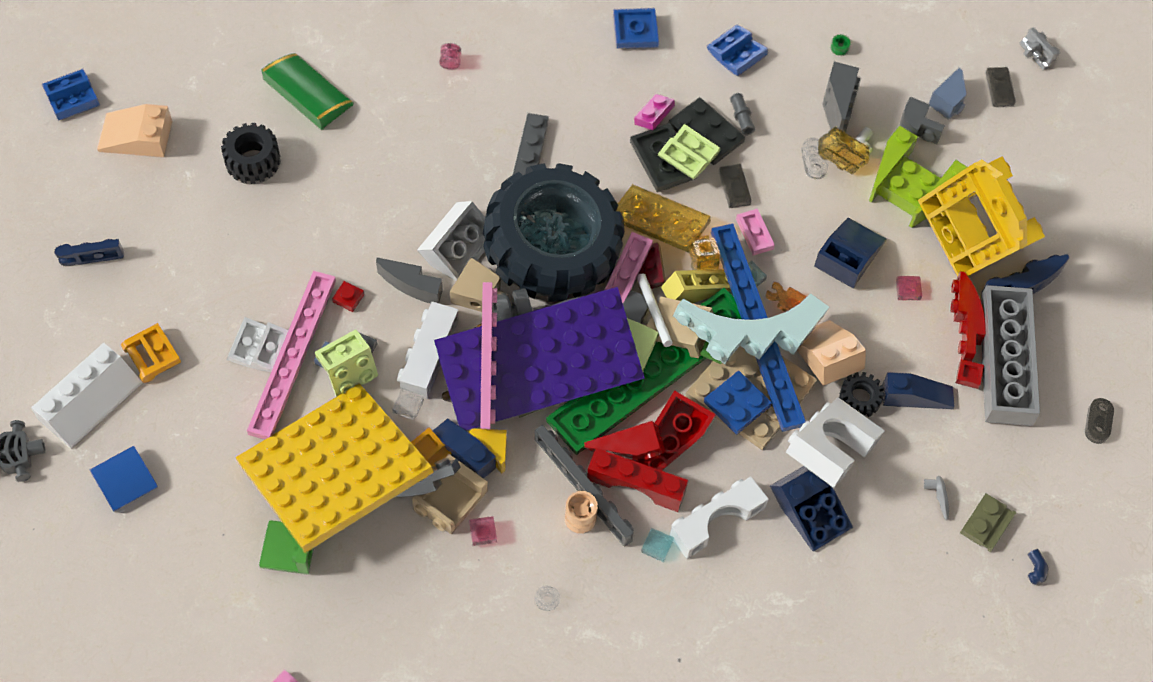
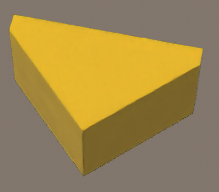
(496, 442)

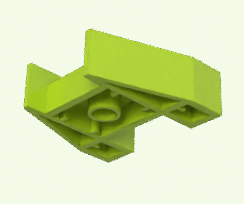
(905, 181)

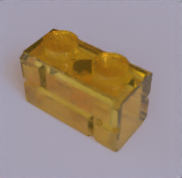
(843, 150)

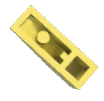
(695, 284)

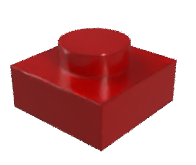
(348, 296)
(969, 374)

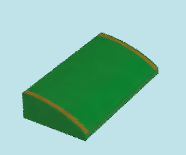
(306, 89)

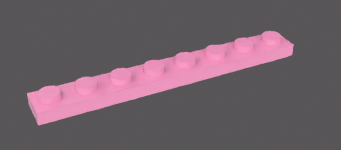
(291, 356)

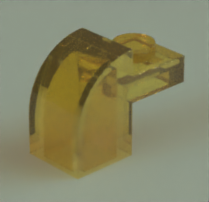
(704, 254)

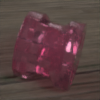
(450, 56)

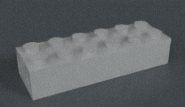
(1009, 356)

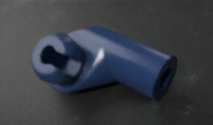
(1040, 567)

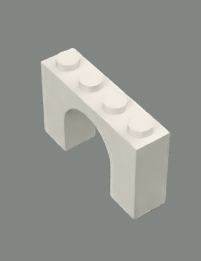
(822, 457)

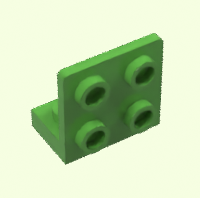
(282, 551)

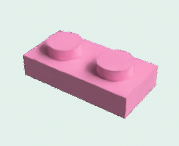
(755, 232)

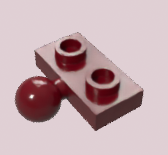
(653, 267)

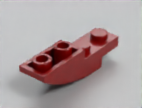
(970, 315)

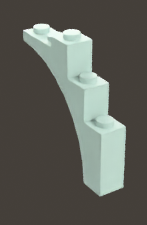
(755, 336)

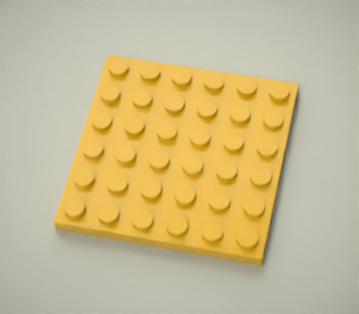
(333, 466)

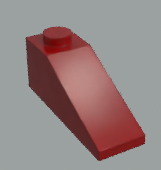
(635, 442)

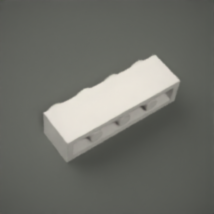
(423, 358)

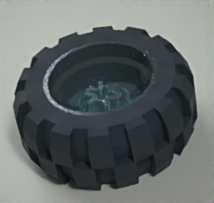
(541, 265)

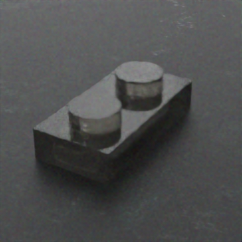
(1000, 87)
(735, 186)

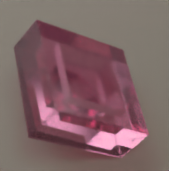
(909, 288)
(482, 531)

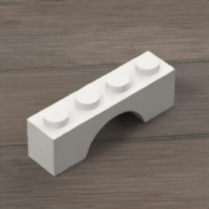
(742, 500)

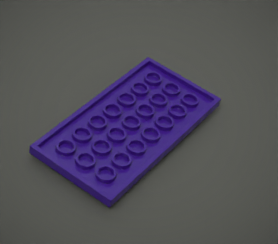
(543, 358)

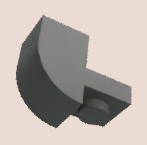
(915, 121)

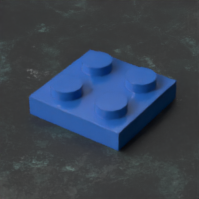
(635, 28)
(737, 402)

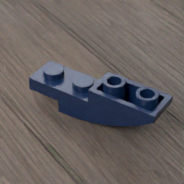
(1034, 275)

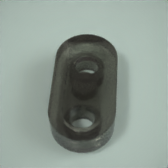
(1099, 418)

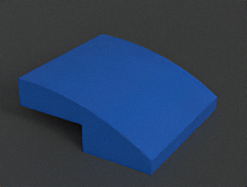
(737, 50)
(70, 94)
(123, 478)

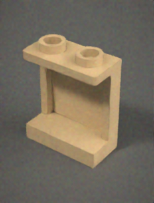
(680, 334)
(452, 500)

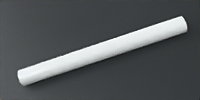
(654, 310)

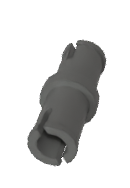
(742, 114)

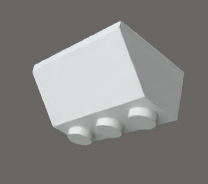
(455, 240)

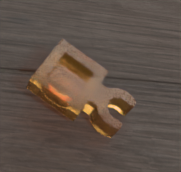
(786, 299)

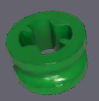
(843, 39)

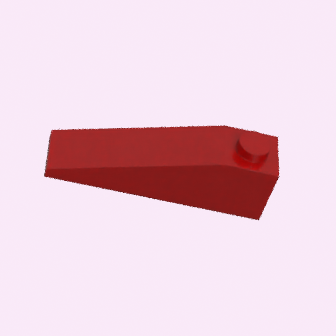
(680, 426)

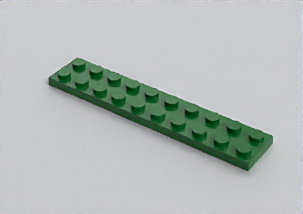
(599, 412)

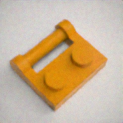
(158, 349)

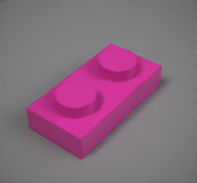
(654, 112)

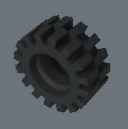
(866, 384)

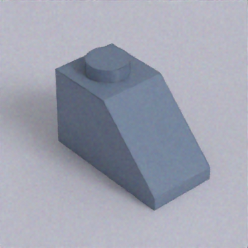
(950, 95)

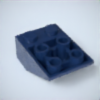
(849, 252)
(811, 507)

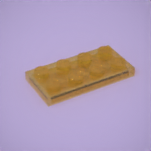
(662, 218)

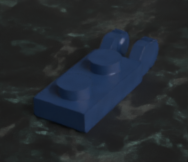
(89, 252)

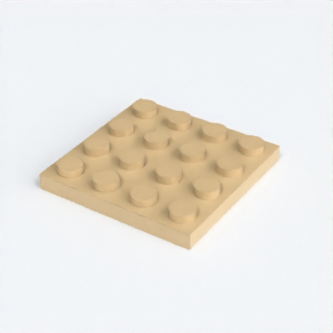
(767, 424)

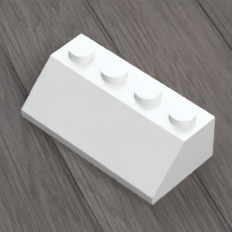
(86, 395)

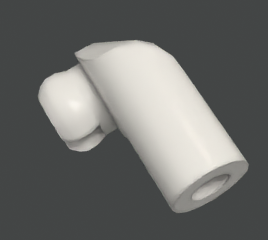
(864, 136)

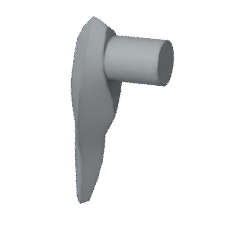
(941, 493)

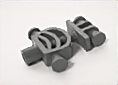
(18, 444)

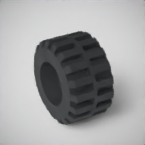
(247, 139)

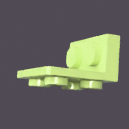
(347, 362)

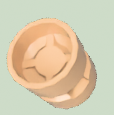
(581, 512)

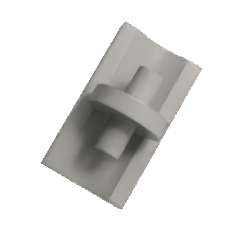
(1038, 48)

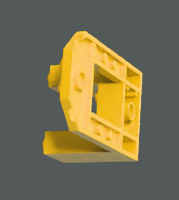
(961, 230)

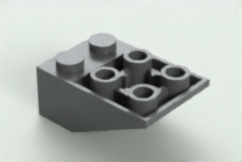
(841, 95)

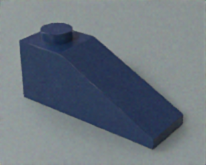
(916, 392)
(466, 448)

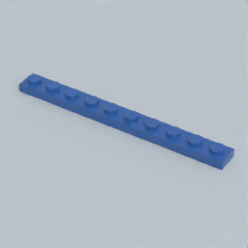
(751, 308)

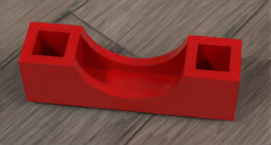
(613, 470)

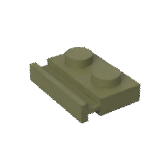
(988, 522)

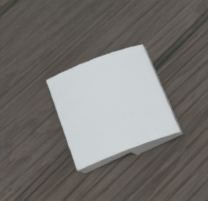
(257, 345)

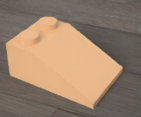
(137, 131)
(832, 352)

